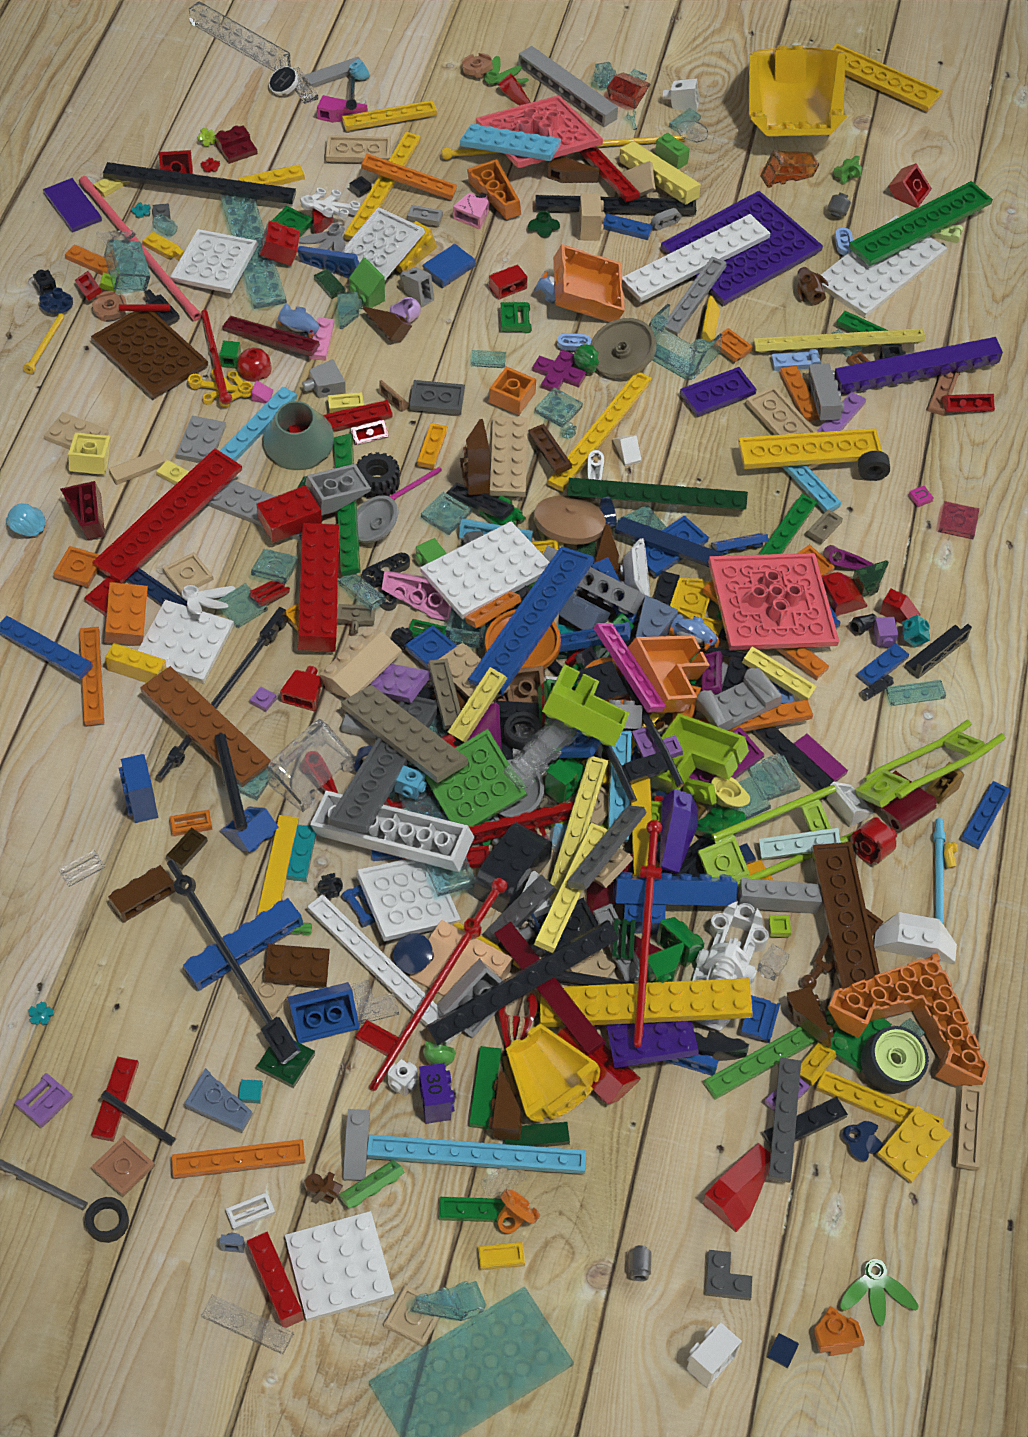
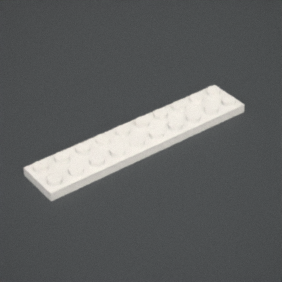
(693, 257)

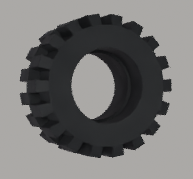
(385, 467)

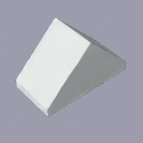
(628, 449)

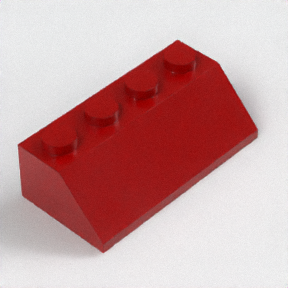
(612, 1082)

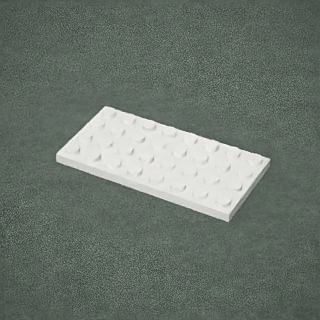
(868, 287)

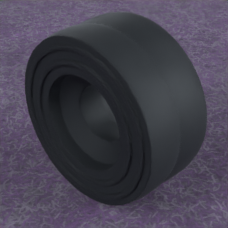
(873, 465)

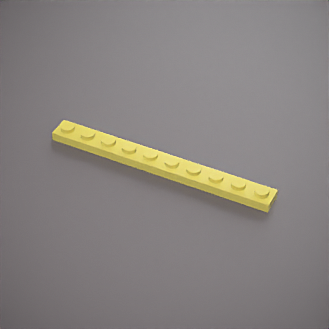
(840, 339)

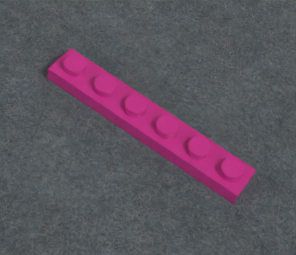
(629, 667)

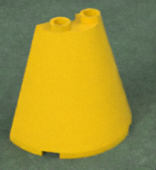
(550, 1074)

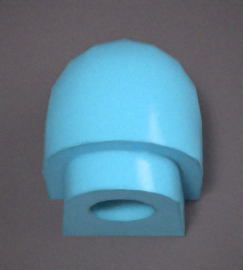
(359, 70)

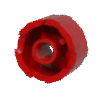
(874, 841)

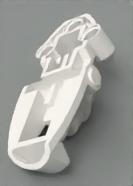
(728, 959)

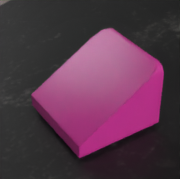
(261, 392)

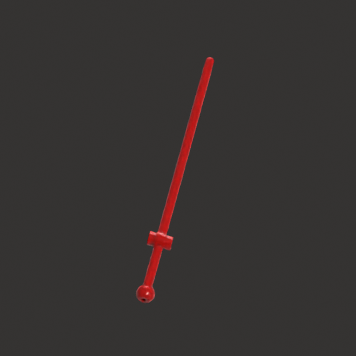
(649, 872)
(472, 930)

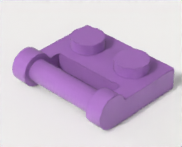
(48, 1104)

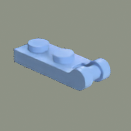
(791, 359)

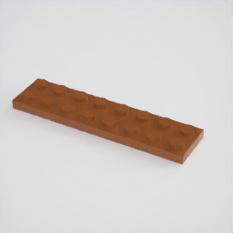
(202, 722)

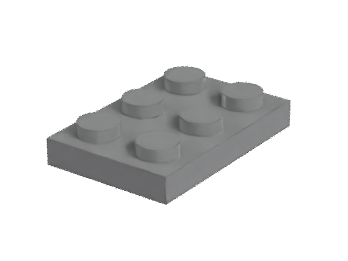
(200, 438)

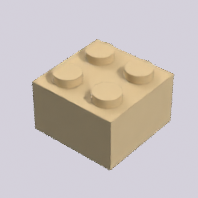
(591, 216)

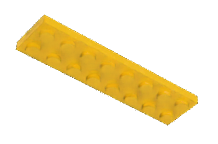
(889, 80)
(807, 448)

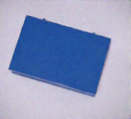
(449, 265)

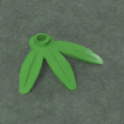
(493, 76)
(877, 1297)

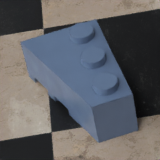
(583, 613)
(655, 618)

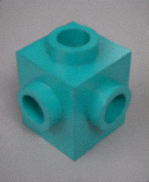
(916, 631)

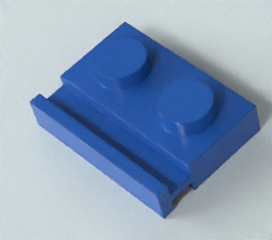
(762, 1021)

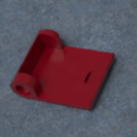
(909, 809)

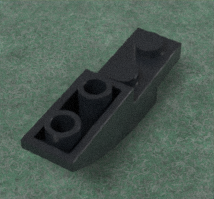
(721, 1046)

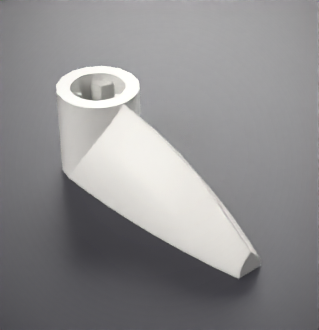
(595, 469)

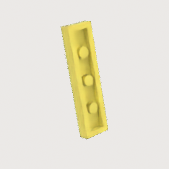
(779, 674)
(477, 704)

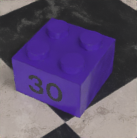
(436, 1093)

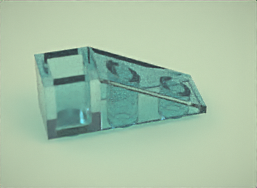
(454, 1303)

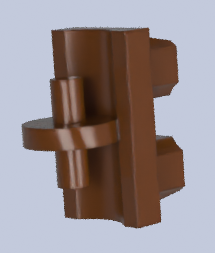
(325, 1188)

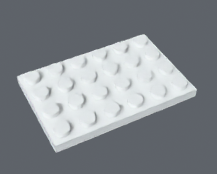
(485, 569)

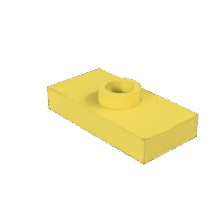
(171, 472)

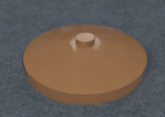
(569, 519)

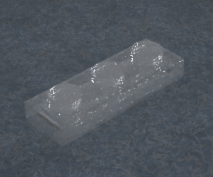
(304, 88)

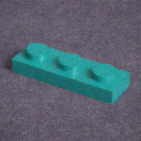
(301, 853)

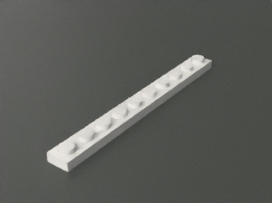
(373, 959)

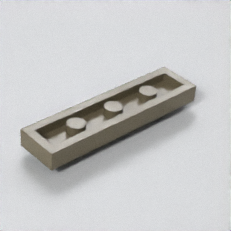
(444, 691)

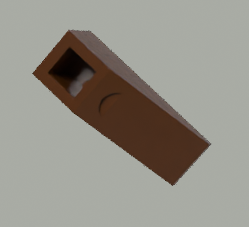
(570, 171)
(392, 324)
(807, 1014)
(507, 1114)

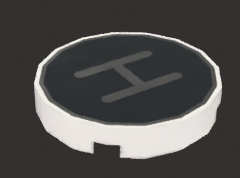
(283, 81)

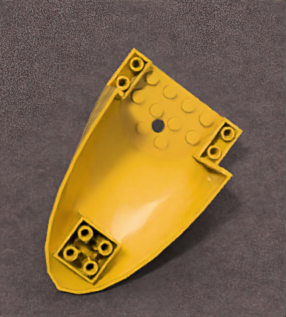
(796, 90)

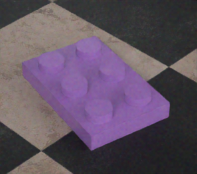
(401, 682)

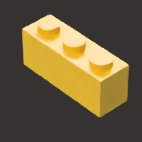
(133, 663)

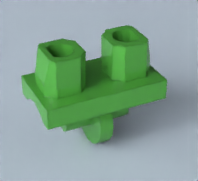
(849, 169)

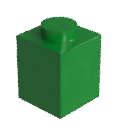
(229, 354)

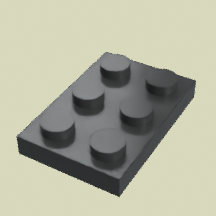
(437, 397)

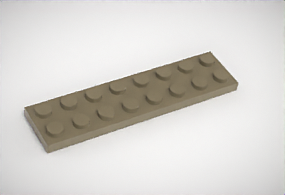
(404, 733)

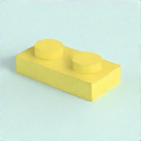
(108, 186)
(344, 401)

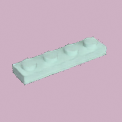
(796, 843)

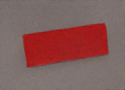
(968, 402)

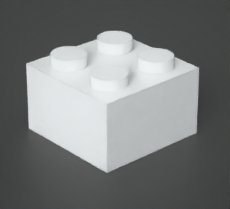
(713, 1355)

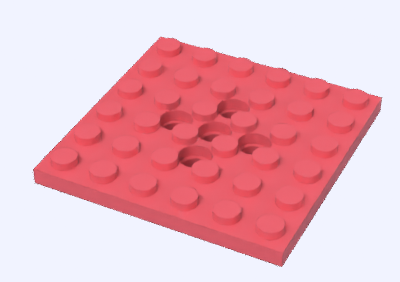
(546, 118)
(773, 601)

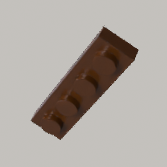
(550, 449)

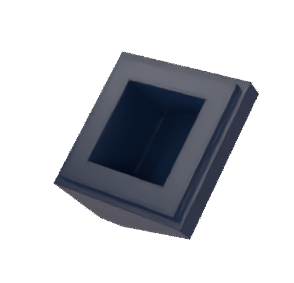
(783, 1350)

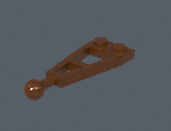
(820, 966)

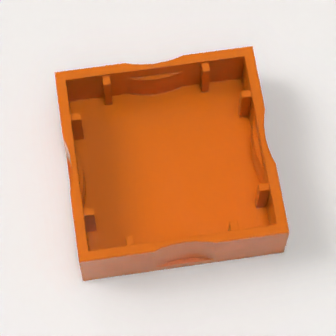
(588, 284)

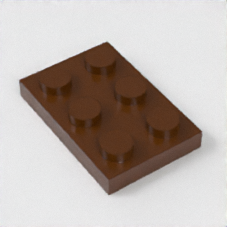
(297, 965)

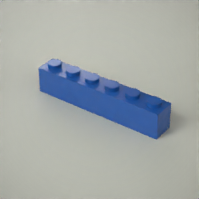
(677, 889)
(244, 943)

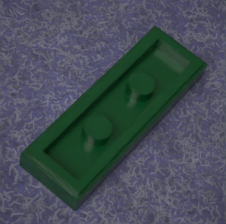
(542, 1135)

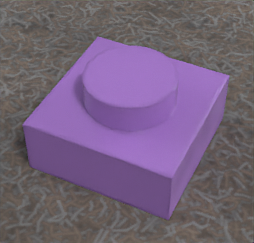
(263, 699)

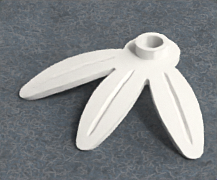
(205, 598)

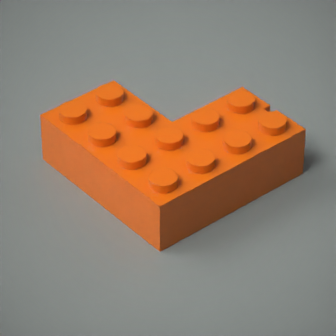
(668, 667)

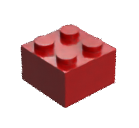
(280, 243)

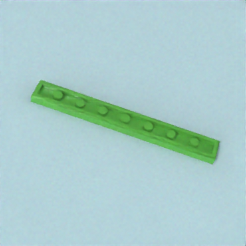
(762, 1060)

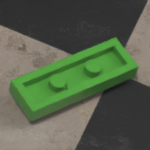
(371, 1184)

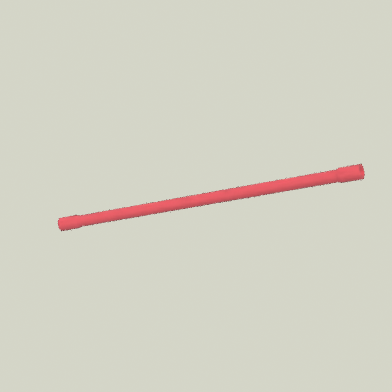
(189, 308)

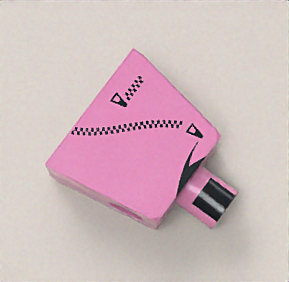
(472, 210)

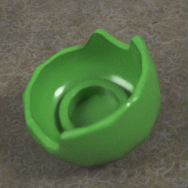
(438, 1053)

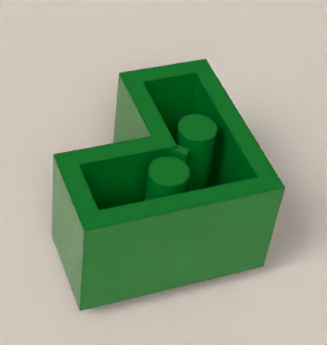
(563, 779)

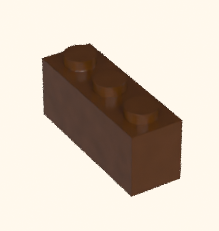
(141, 893)

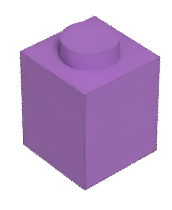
(885, 631)

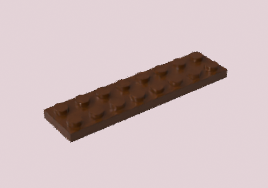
(845, 913)

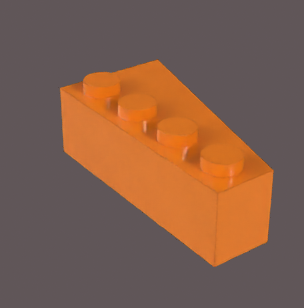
(492, 181)

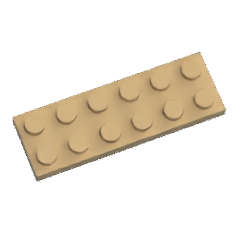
(779, 414)
(509, 456)

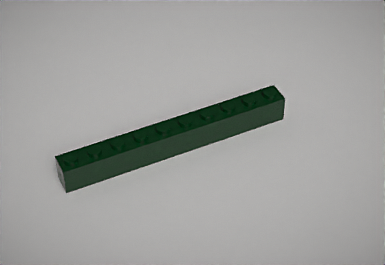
(657, 493)

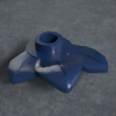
(865, 1140)

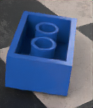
(138, 788)

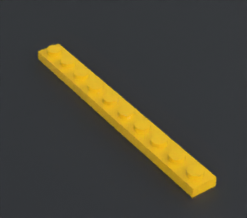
(383, 184)
(601, 429)

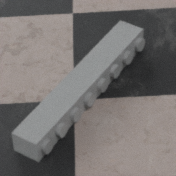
(568, 86)

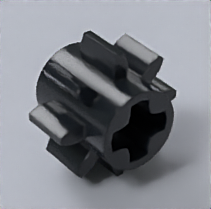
(401, 637)
(330, 885)

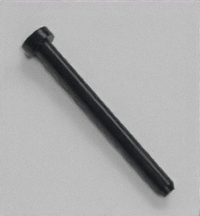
(351, 103)

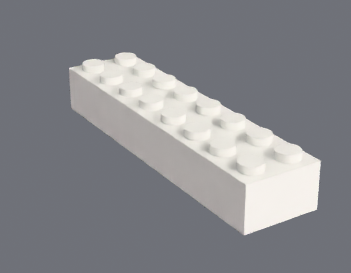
(401, 834)

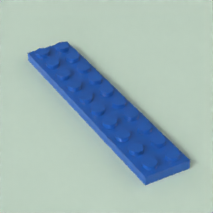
(534, 616)

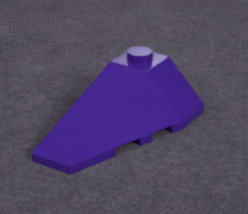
(678, 828)

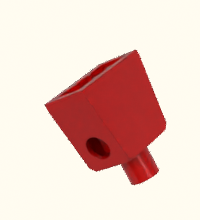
(302, 689)

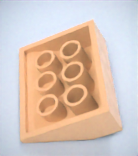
(444, 941)

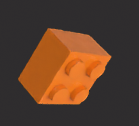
(512, 390)

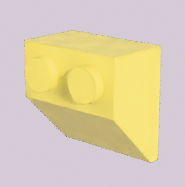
(89, 453)

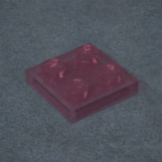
(958, 520)

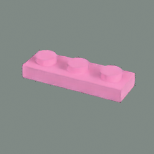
(324, 336)

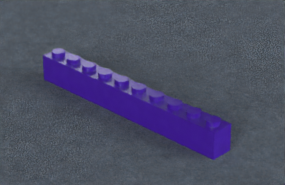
(918, 365)

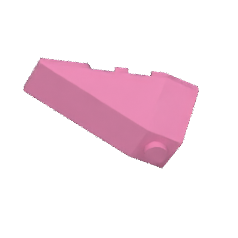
(417, 592)

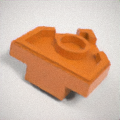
(838, 1333)

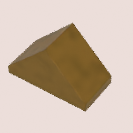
(946, 785)

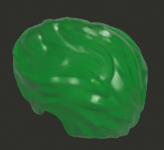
(586, 358)

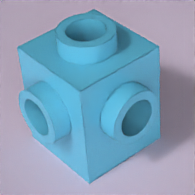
(410, 782)

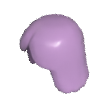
(407, 306)

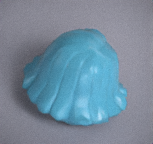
(26, 520)

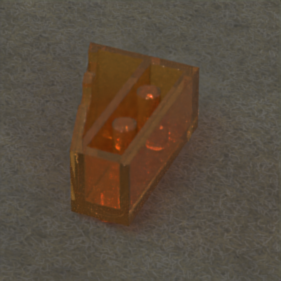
(788, 166)

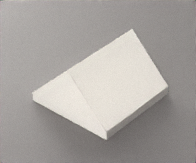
(848, 805)

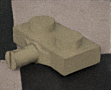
(355, 615)

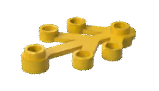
(242, 389)

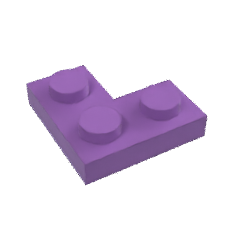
(648, 747)

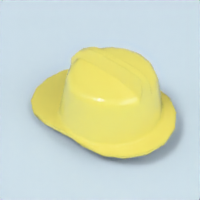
(730, 793)

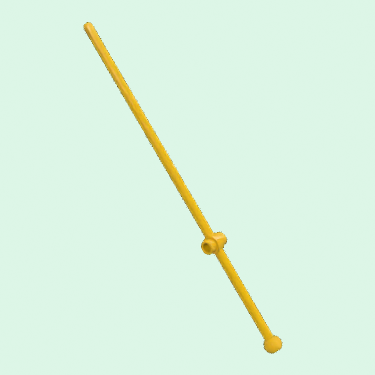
(447, 153)

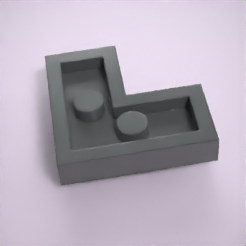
(723, 1283)

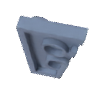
(217, 1103)

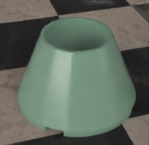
(299, 449)

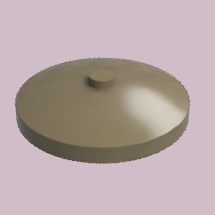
(624, 347)

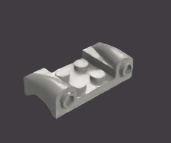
(740, 702)

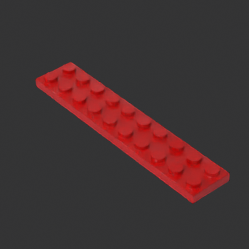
(167, 516)

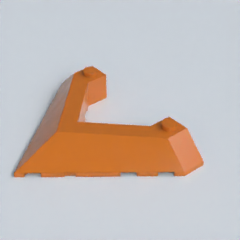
(929, 994)

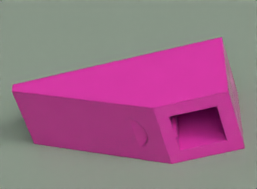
(332, 109)

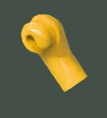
(949, 850)

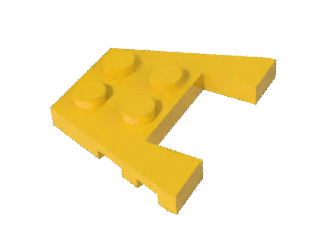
(692, 602)

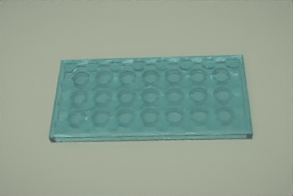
(472, 1370)

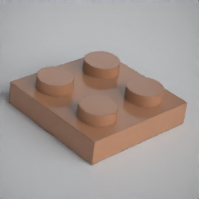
(123, 1166)

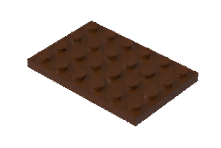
(149, 351)

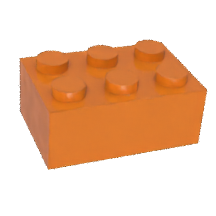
(126, 614)

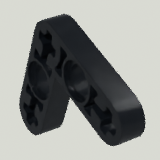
(378, 575)

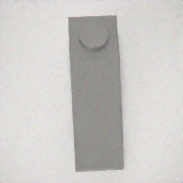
(356, 1144)

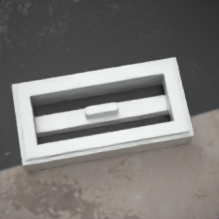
(254, 1218)

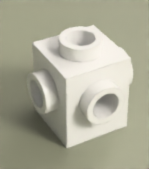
(403, 1077)

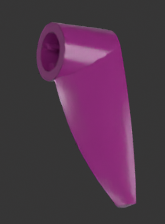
(844, 558)

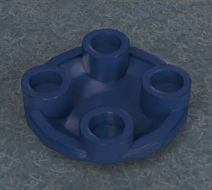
(56, 301)
(413, 953)

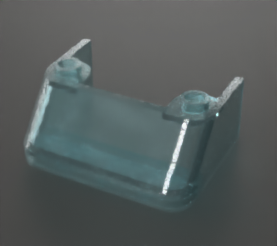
(677, 354)

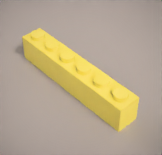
(665, 175)

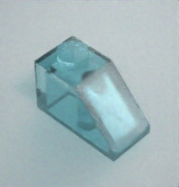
(348, 308)

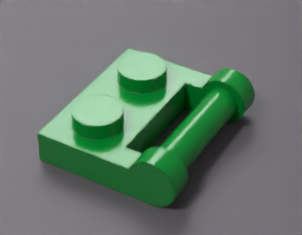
(509, 316)

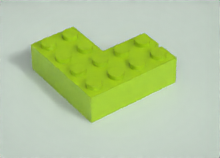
(583, 709)
(703, 748)

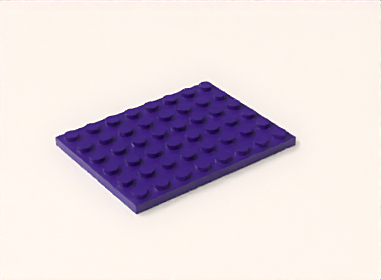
(750, 268)

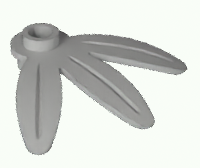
(327, 238)

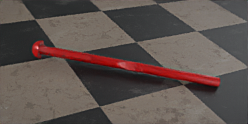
(224, 397)

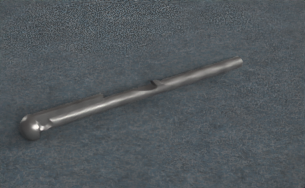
(23, 1175)

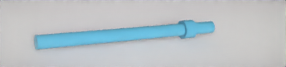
(939, 839)

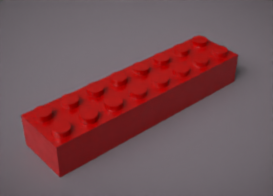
(318, 587)

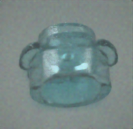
(568, 430)

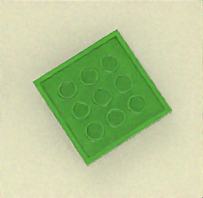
(478, 788)

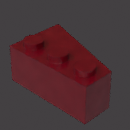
(86, 506)

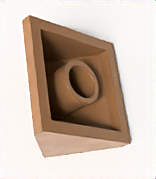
(525, 684)

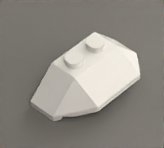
(636, 568)
(915, 937)

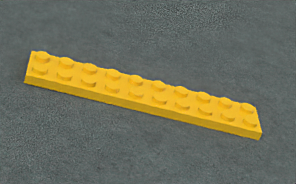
(662, 1003)

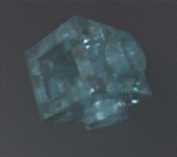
(603, 74)

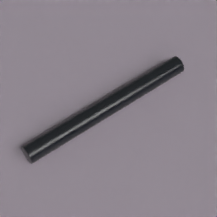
(133, 1114)

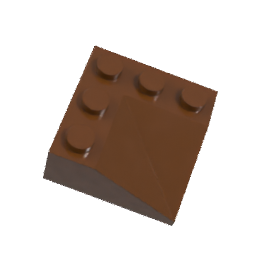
(476, 461)

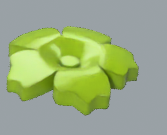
(206, 136)

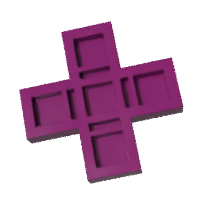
(558, 371)

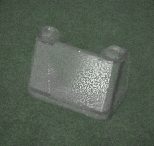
(309, 764)

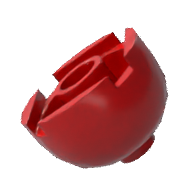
(254, 364)

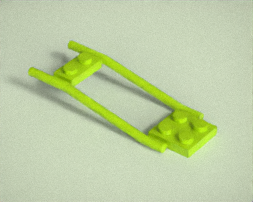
(883, 786)
(726, 856)

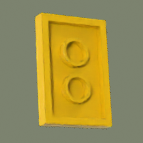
(914, 1144)

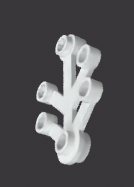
(309, 202)

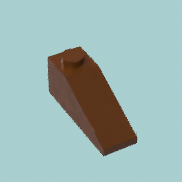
(608, 549)

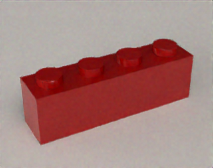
(275, 1280)

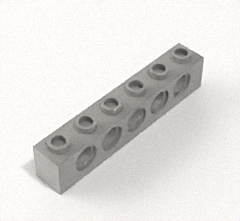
(632, 597)

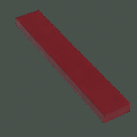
(271, 335)

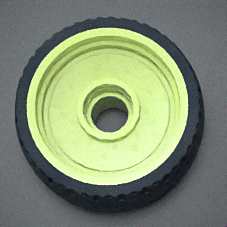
(904, 1049)

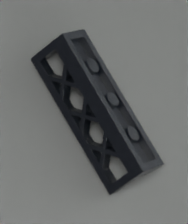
(938, 650)
(693, 864)

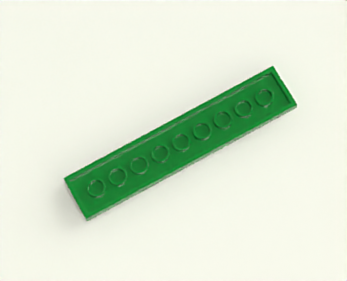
(920, 223)

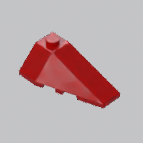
(738, 1189)

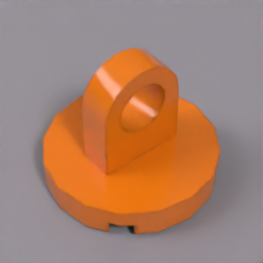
(517, 1208)

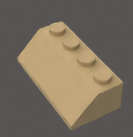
(360, 663)

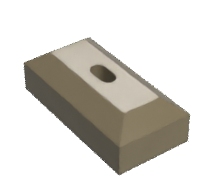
(829, 522)

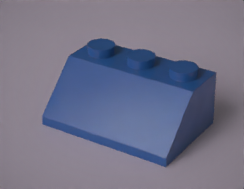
(323, 1012)

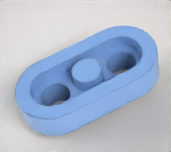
(842, 239)
(571, 341)

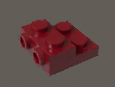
(235, 144)

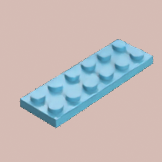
(510, 142)

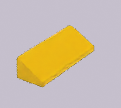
(711, 320)

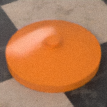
(544, 652)

